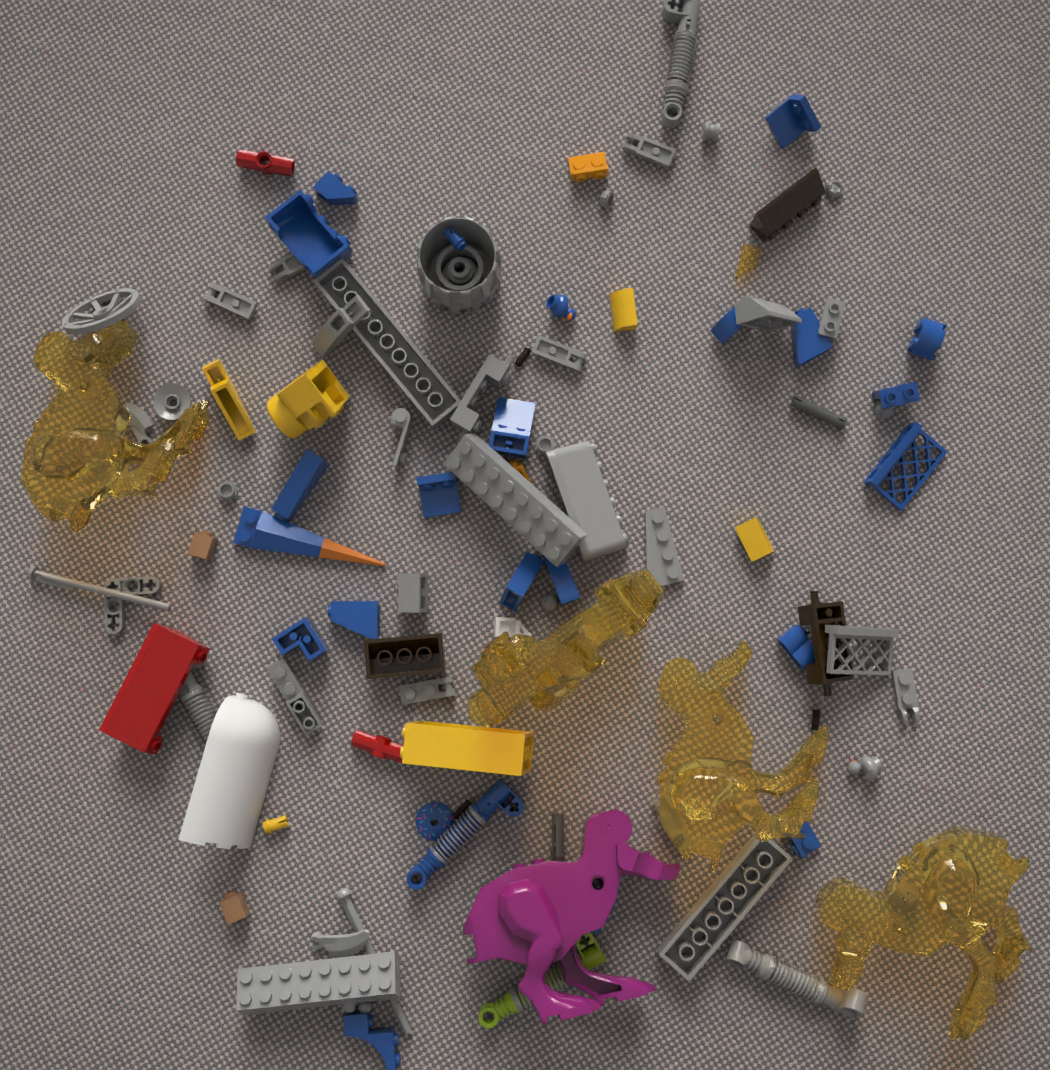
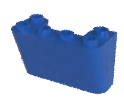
(308, 234)

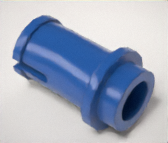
(457, 241)

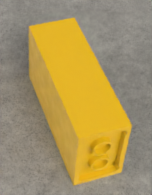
(467, 747)

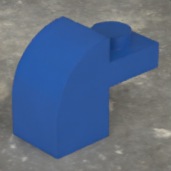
(726, 327)

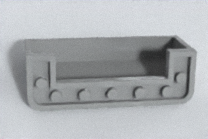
(587, 499)

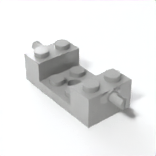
(492, 372)

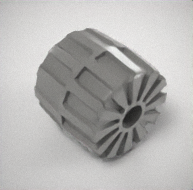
(439, 260)

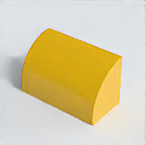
(623, 310)
(754, 539)

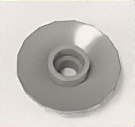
(164, 398)

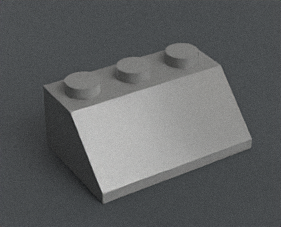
(763, 314)

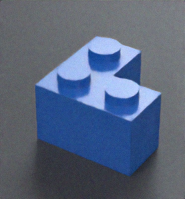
(301, 635)

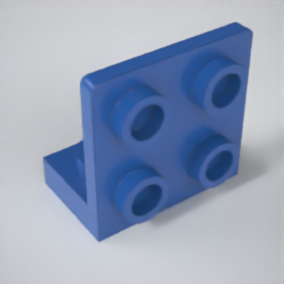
(792, 119)
(439, 494)

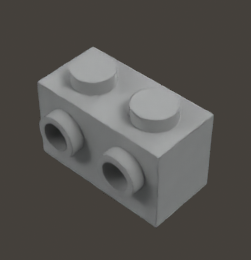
(412, 592)

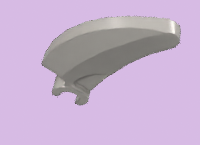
(139, 423)
(341, 945)

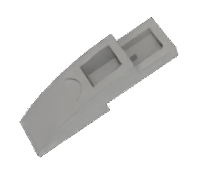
(339, 325)
(295, 696)

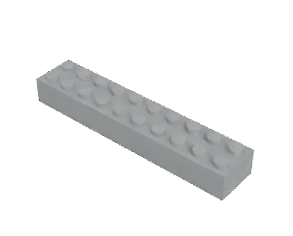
(391, 346)

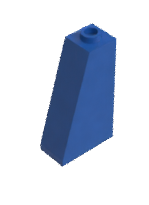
(299, 485)
(562, 582)

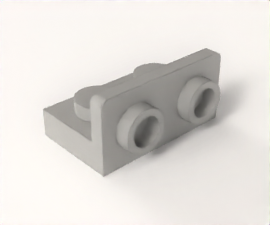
(831, 319)

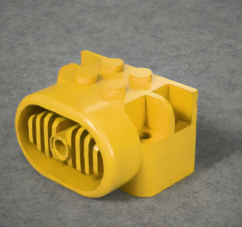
(307, 401)

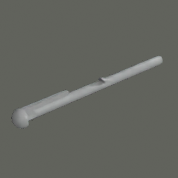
(70, 584)
(343, 896)

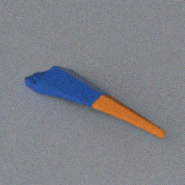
(270, 533)

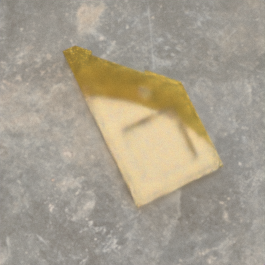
(748, 259)

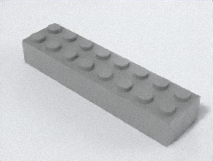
(515, 499)
(723, 906)
(318, 983)

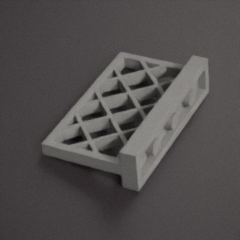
(865, 634)

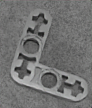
(123, 584)

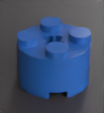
(928, 338)

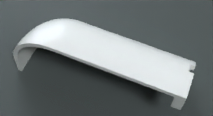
(232, 775)

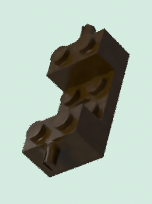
(817, 616)

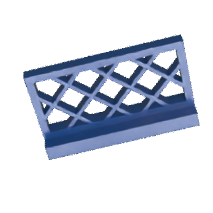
(896, 453)

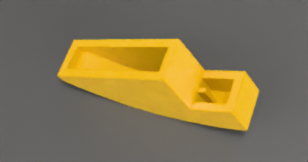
(228, 399)

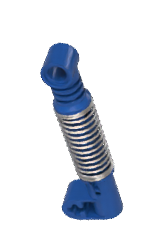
(462, 829)

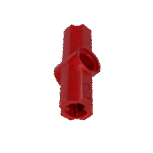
(254, 161)
(377, 745)

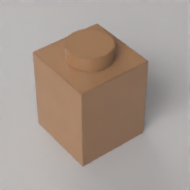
(202, 545)
(234, 906)

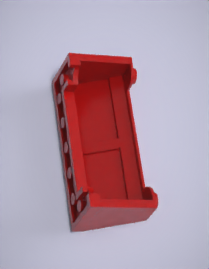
(152, 688)

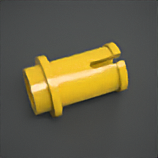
(275, 824)

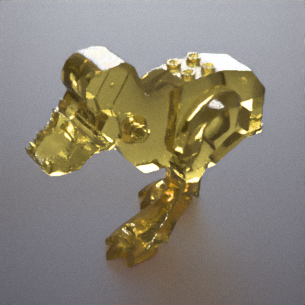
(80, 439)
(548, 671)
(709, 773)
(936, 896)

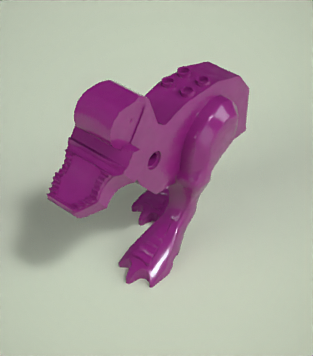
(545, 907)

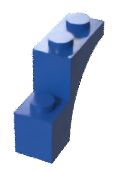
(383, 1039)

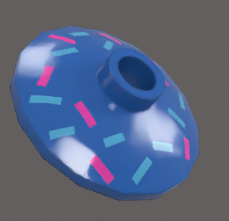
(431, 811)

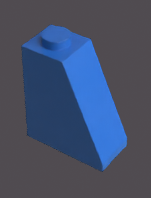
(805, 338)
(521, 581)
(357, 616)

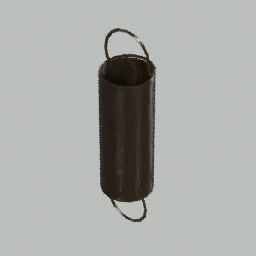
(525, 353)
(815, 719)
(461, 809)

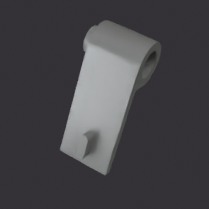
(402, 421)

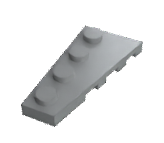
(660, 548)

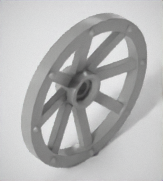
(102, 316)

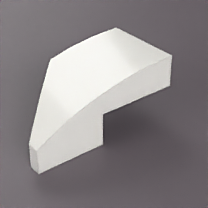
(509, 625)

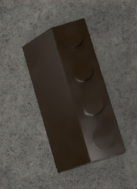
(788, 206)
(404, 656)

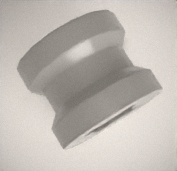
(711, 132)

